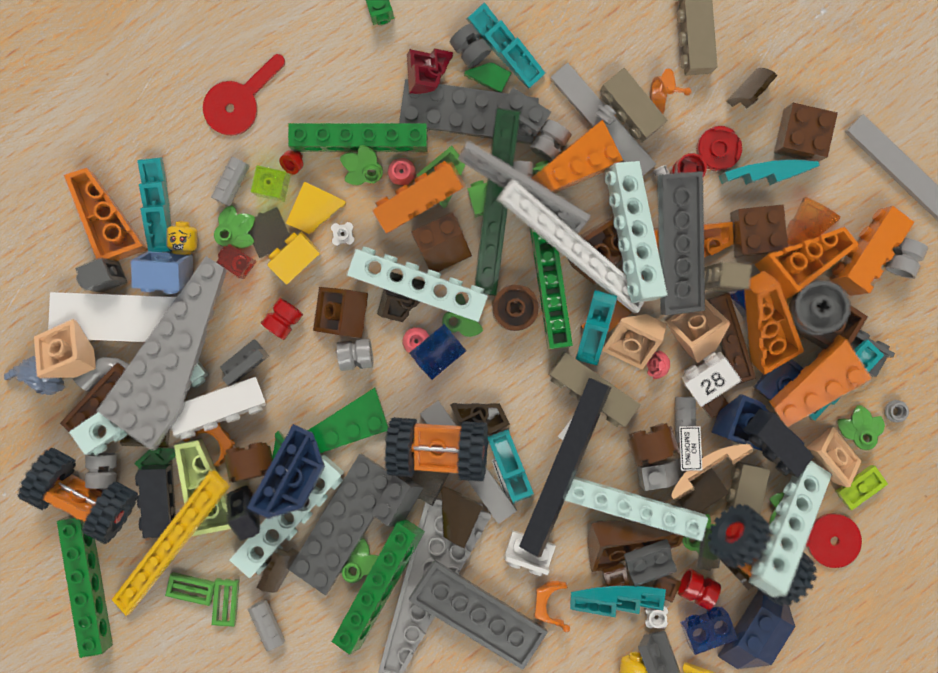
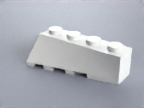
(217, 407)

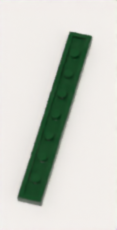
(494, 212)

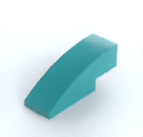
(596, 327)
(510, 466)

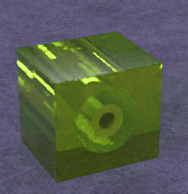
(270, 183)

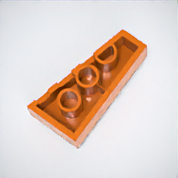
(581, 160)
(874, 250)
(804, 262)
(769, 324)
(823, 381)

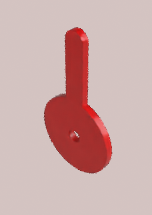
(240, 97)
(842, 552)

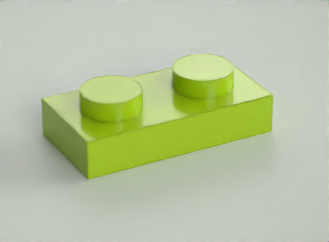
(862, 488)

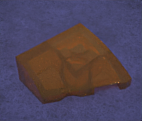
(810, 221)

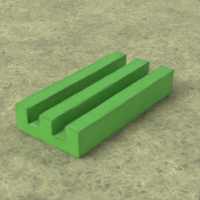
(192, 580)
(234, 602)

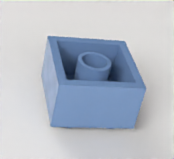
(161, 271)

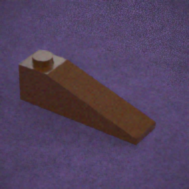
(605, 241)
(613, 539)

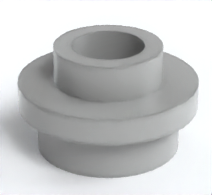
(606, 113)
(902, 414)

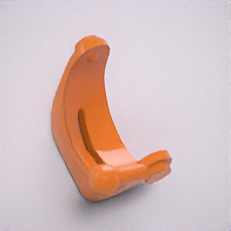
(665, 85)
(223, 439)
(542, 596)

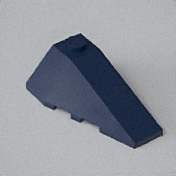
(735, 417)

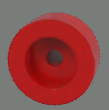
(291, 162)

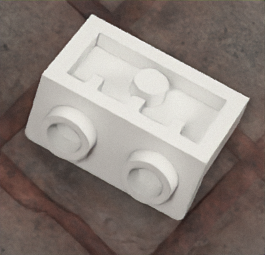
(519, 557)

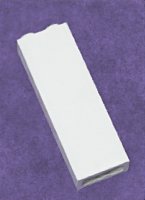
(109, 315)

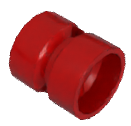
(690, 163)
(282, 318)
(703, 590)

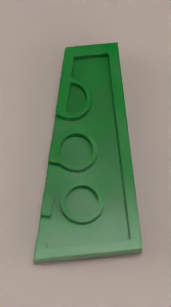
(351, 423)

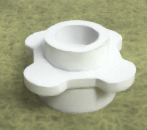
(347, 238)
(660, 622)

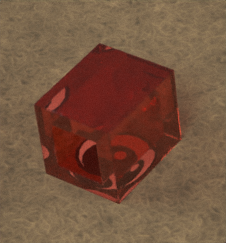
(235, 261)

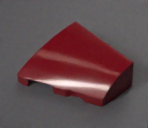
(426, 69)

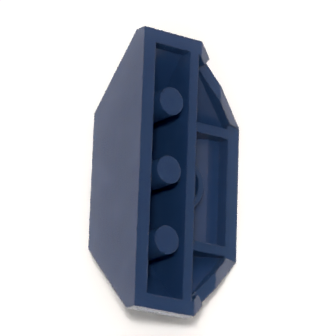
(289, 475)
(759, 633)

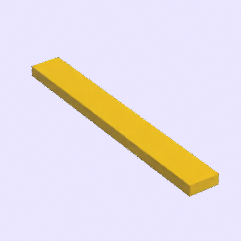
(171, 542)

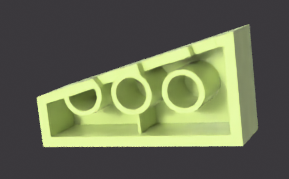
(193, 466)

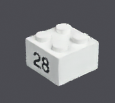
(710, 378)

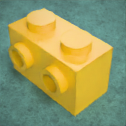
(293, 257)

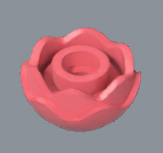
(401, 178)
(410, 336)
(658, 365)

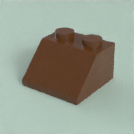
(442, 243)
(340, 312)

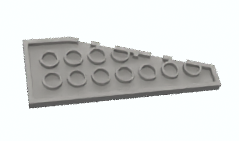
(157, 379)

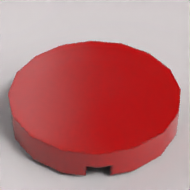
(719, 148)

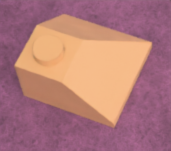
(699, 331)
(636, 339)
(63, 352)

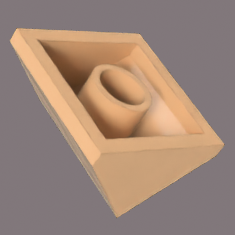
(835, 457)

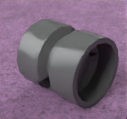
(468, 43)

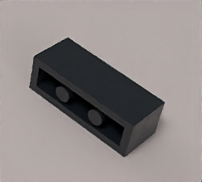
(778, 443)
(155, 499)

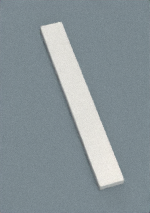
(567, 242)

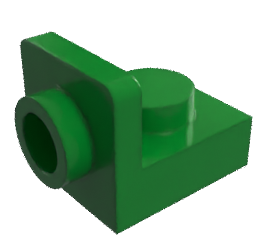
(380, 11)

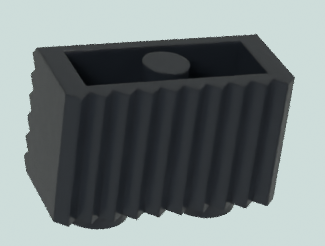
(239, 518)

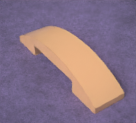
(734, 453)

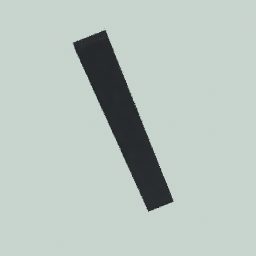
(565, 467)

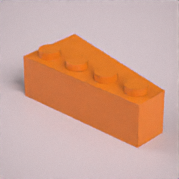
(418, 197)
(103, 221)

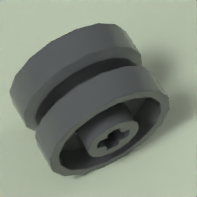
(832, 303)

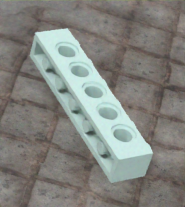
(639, 220)
(360, 270)
(87, 432)
(807, 494)
(637, 508)
(246, 558)

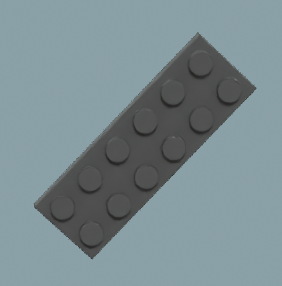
(456, 110)
(681, 241)
(341, 525)
(478, 614)

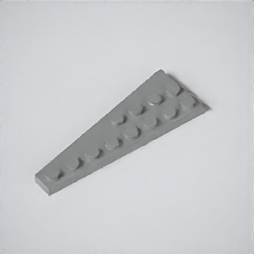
(410, 620)

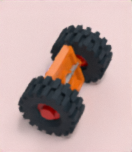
(436, 448)
(52, 483)
(740, 539)

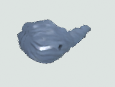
(27, 373)

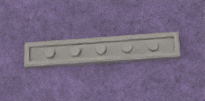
(586, 103)
(895, 163)
(502, 173)
(489, 489)

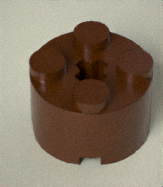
(528, 307)
(653, 445)
(249, 462)

